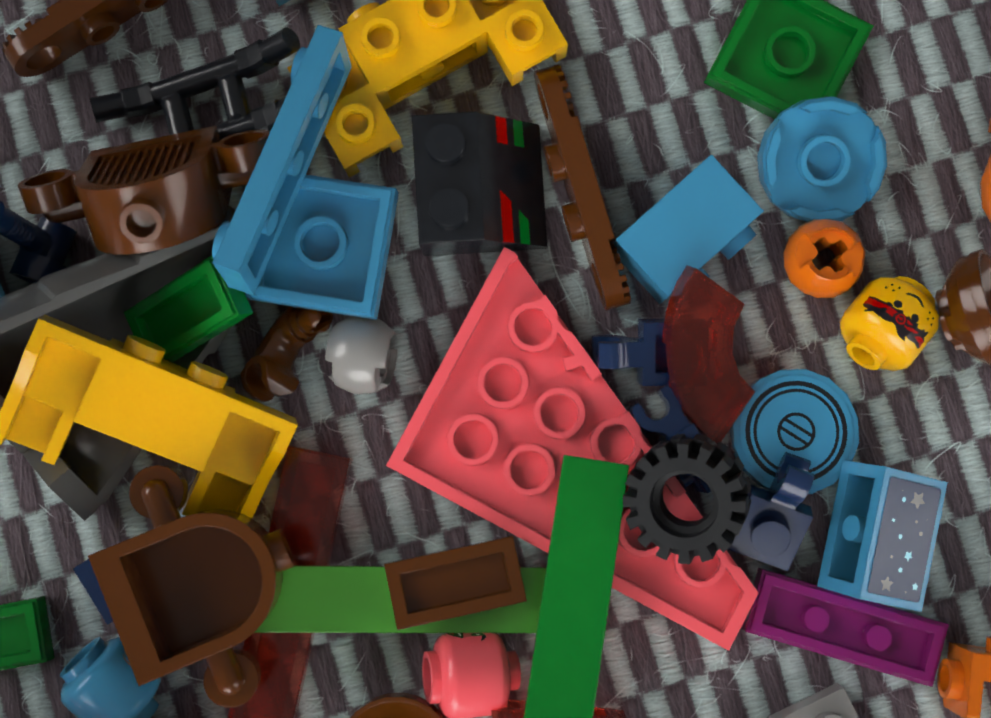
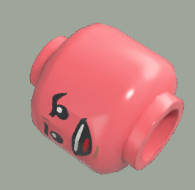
(469, 674)

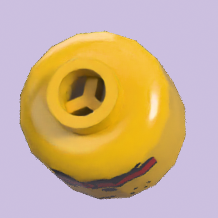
(889, 323)

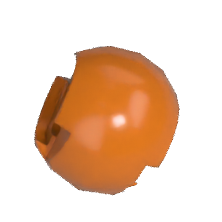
(843, 269)

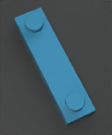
(247, 242)

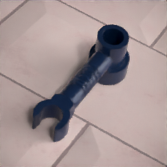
(41, 246)

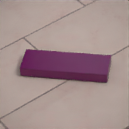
(846, 627)

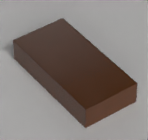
(455, 582)

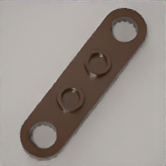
(69, 30)
(586, 213)

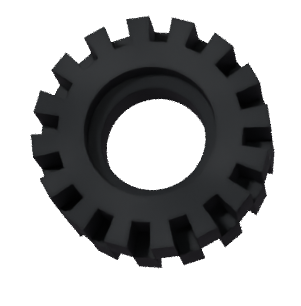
(679, 536)

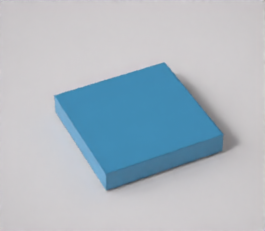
(332, 249)

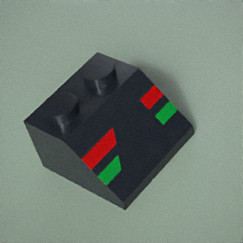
(478, 184)

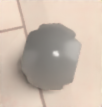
(361, 355)

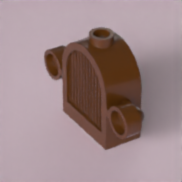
(150, 189)
(191, 587)

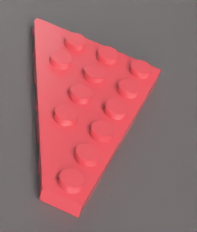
(506, 413)

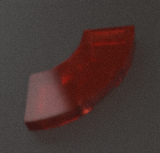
(700, 354)

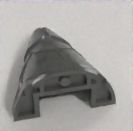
(94, 300)

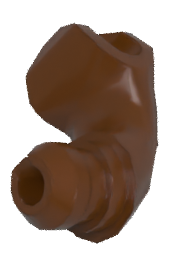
(272, 363)

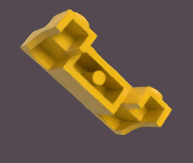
(417, 42)
(149, 404)

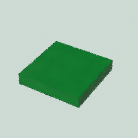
(787, 53)

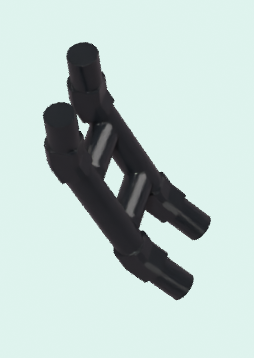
(224, 73)

